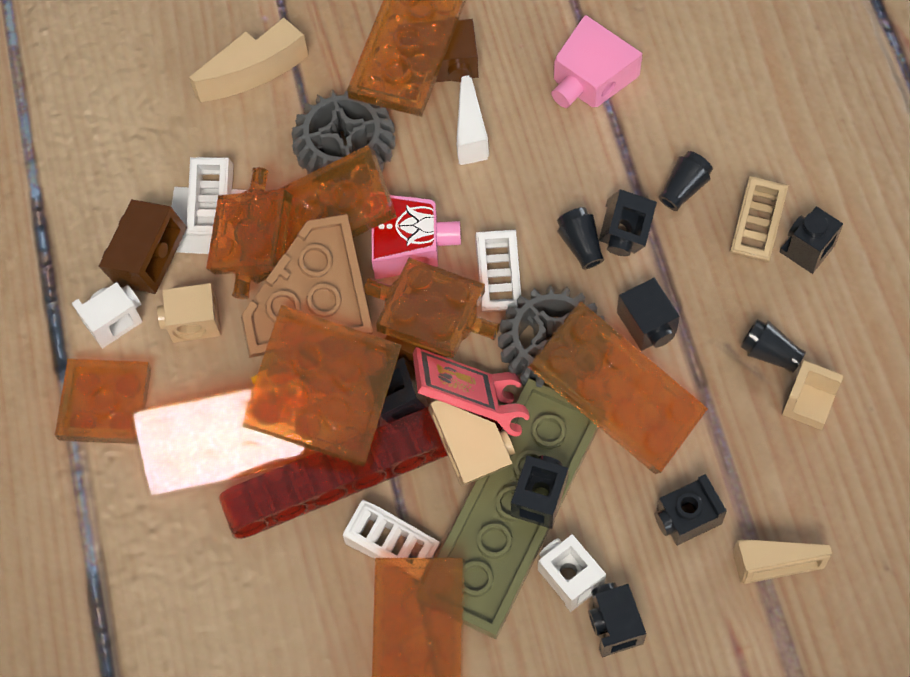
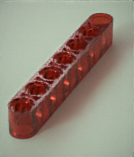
(327, 479)

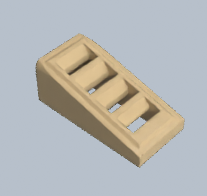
(767, 190)
(771, 559)

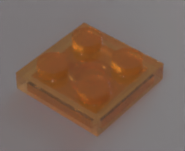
(101, 400)

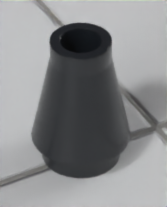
(686, 178)
(581, 236)
(772, 346)

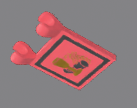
(469, 388)

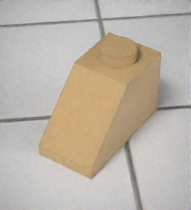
(471, 442)

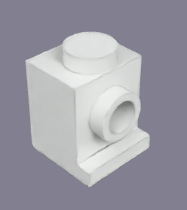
(109, 313)
(572, 555)

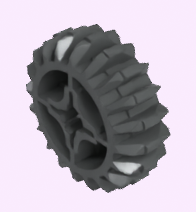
(318, 134)
(539, 315)

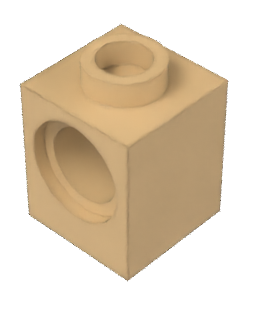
(189, 313)

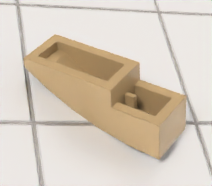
(250, 62)

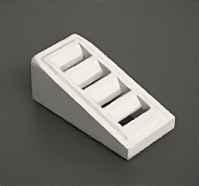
(471, 132)
(206, 166)
(491, 240)
(368, 511)

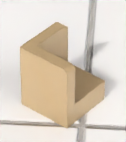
(812, 395)

